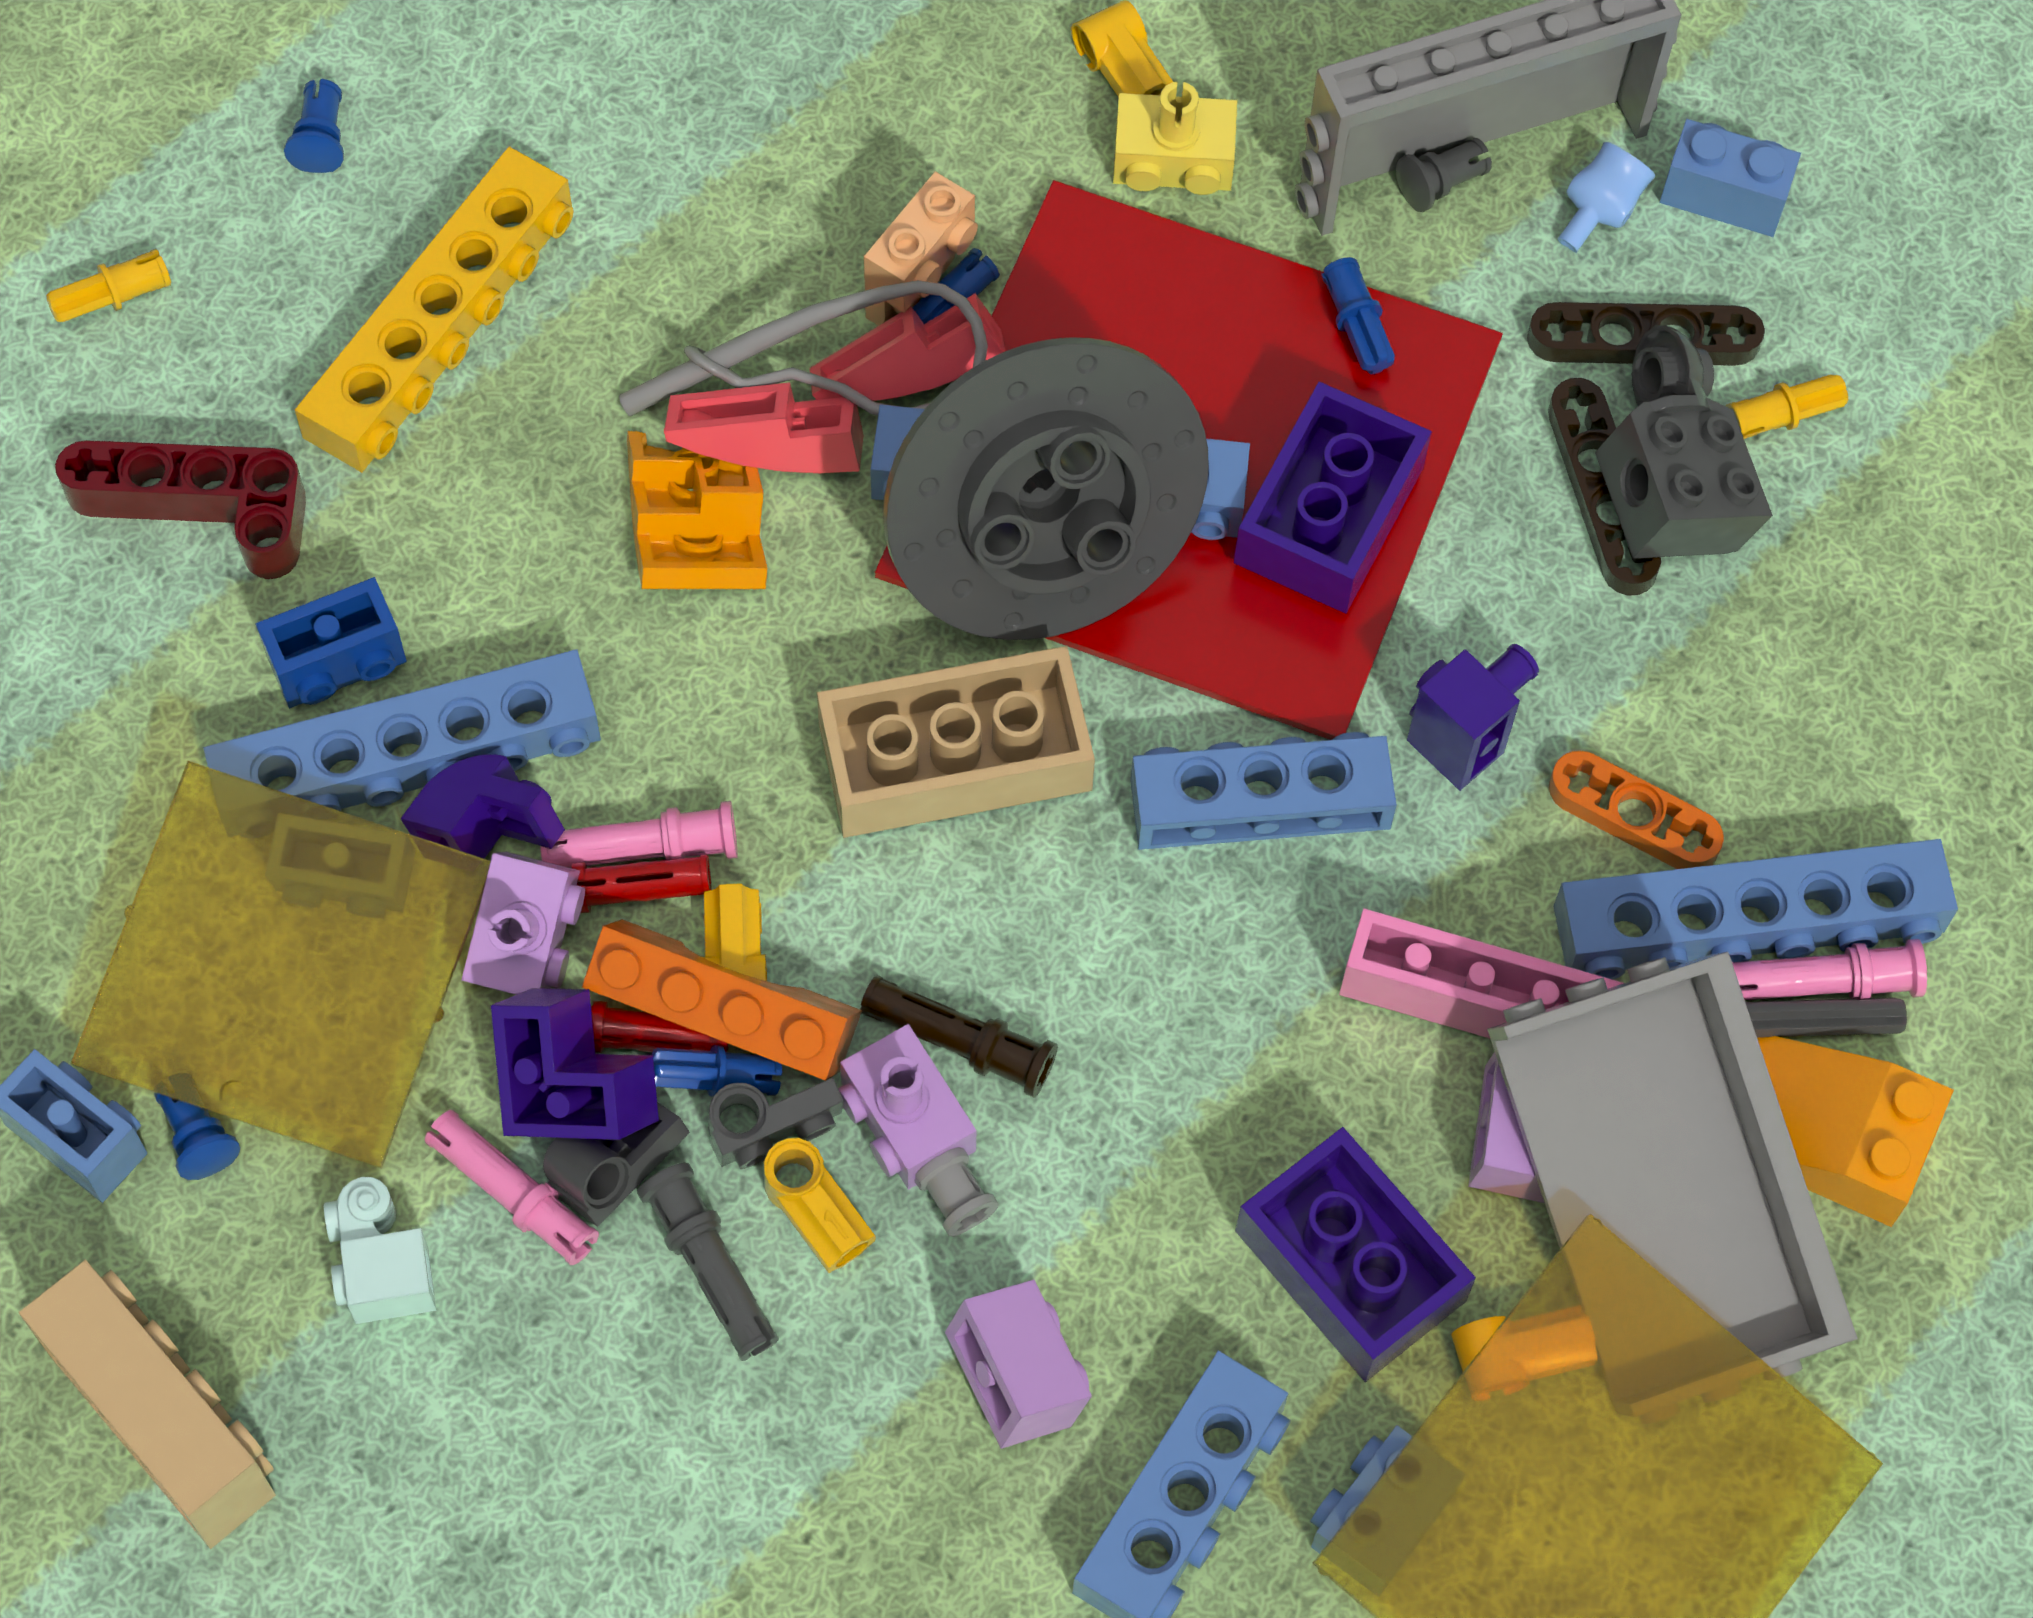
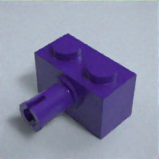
(1468, 711)

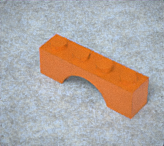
(747, 1012)

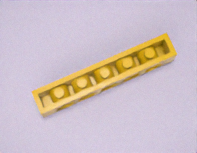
(439, 279)

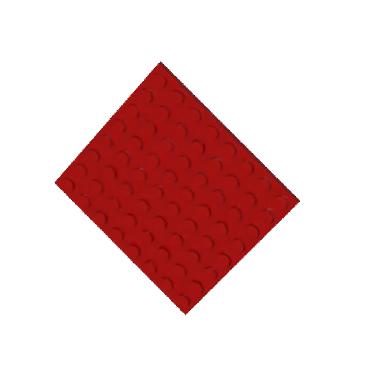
(1248, 349)

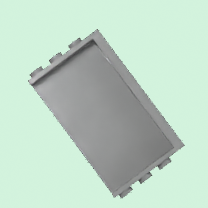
(1481, 85)
(1671, 1134)

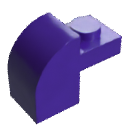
(479, 802)

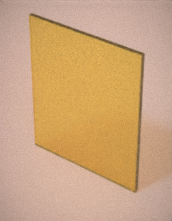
(1602, 1466)

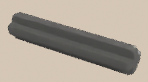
(1828, 1017)

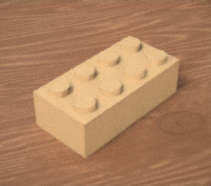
(955, 741)
(142, 1395)

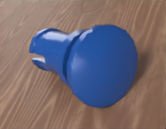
(315, 137)
(198, 1140)

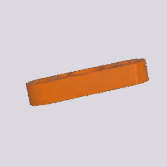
(1628, 786)

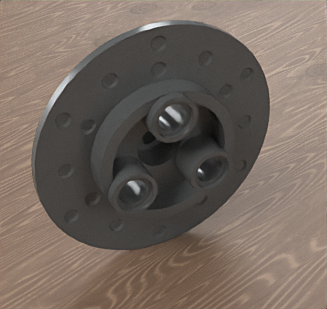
(1074, 522)

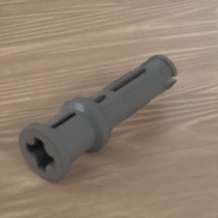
(695, 1235)

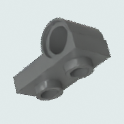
(804, 1114)
(601, 1173)

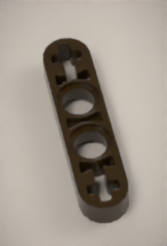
(1638, 320)
(1591, 486)

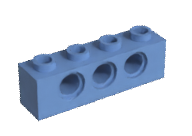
(1236, 814)
(1223, 1398)

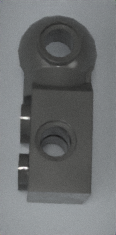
(1680, 458)

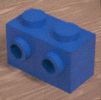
(332, 643)

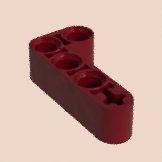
(108, 477)

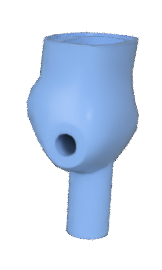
(1604, 193)

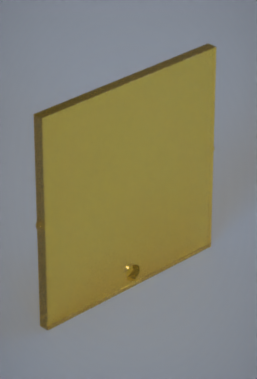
(283, 964)

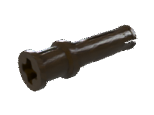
(985, 1045)

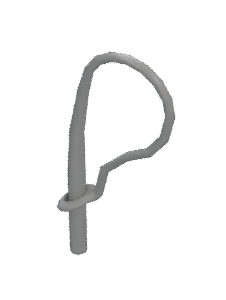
(720, 359)

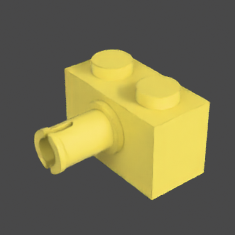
(1175, 141)

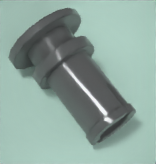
(1433, 175)

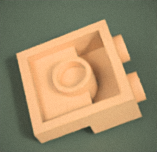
(920, 243)

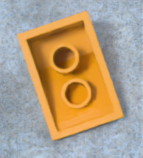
(1855, 1123)

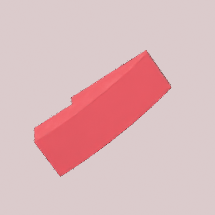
(909, 355)
(768, 429)

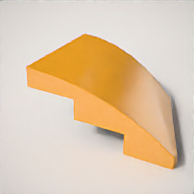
(697, 535)

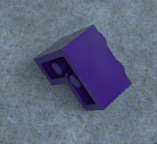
(556, 1081)

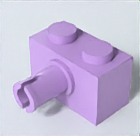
(523, 924)
(904, 1104)

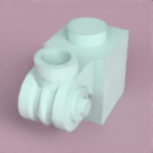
(380, 1272)

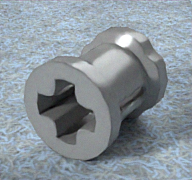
(956, 1191)

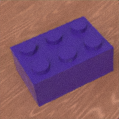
(1332, 497)
(1354, 1254)

